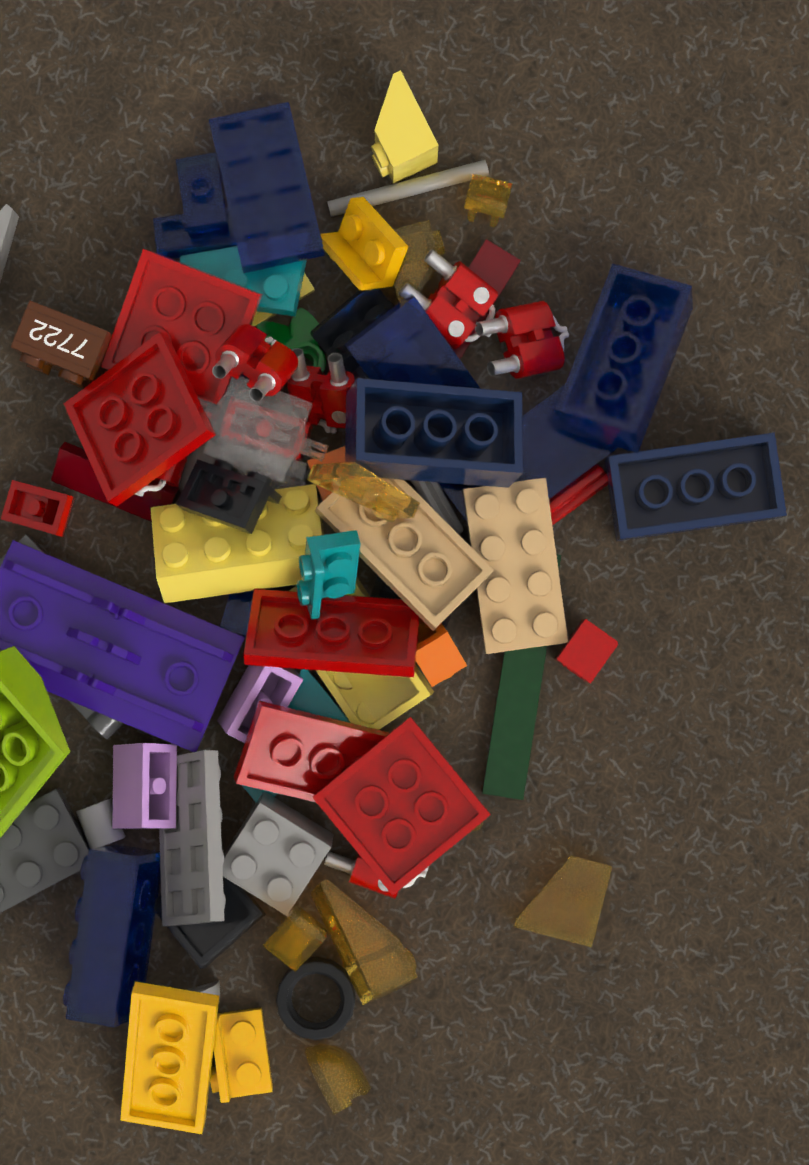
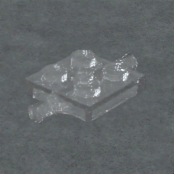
(262, 433)

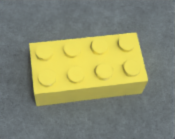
(212, 559)

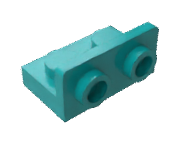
(328, 569)

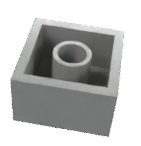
(276, 853)

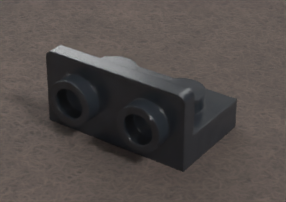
(349, 321)
(227, 496)

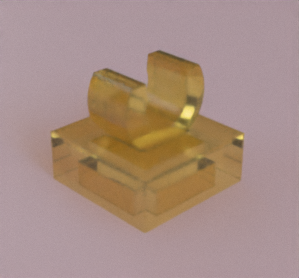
(487, 197)

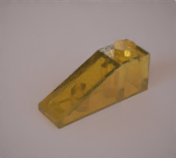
(366, 947)

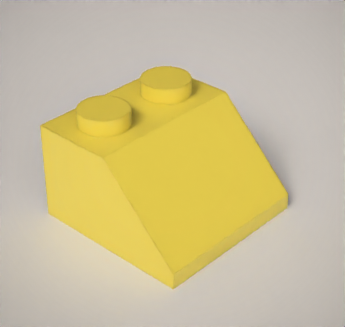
(402, 134)

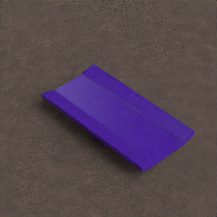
(114, 646)

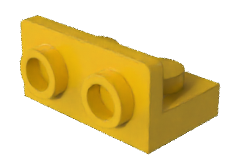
(366, 247)
(240, 1055)

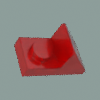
(37, 508)

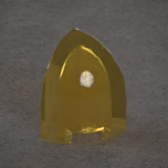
(337, 1075)

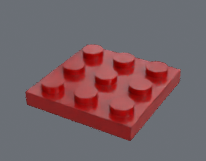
(187, 307)
(139, 419)
(401, 805)

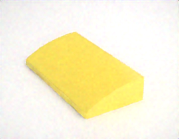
(373, 698)

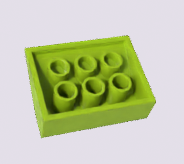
(29, 736)

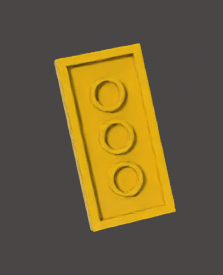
(169, 1057)

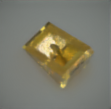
(296, 937)

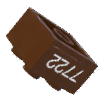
(61, 343)

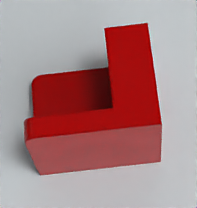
(586, 651)

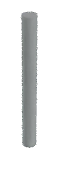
(412, 186)

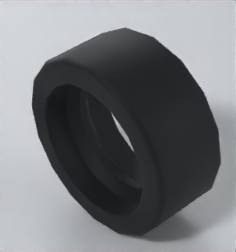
(308, 1029)

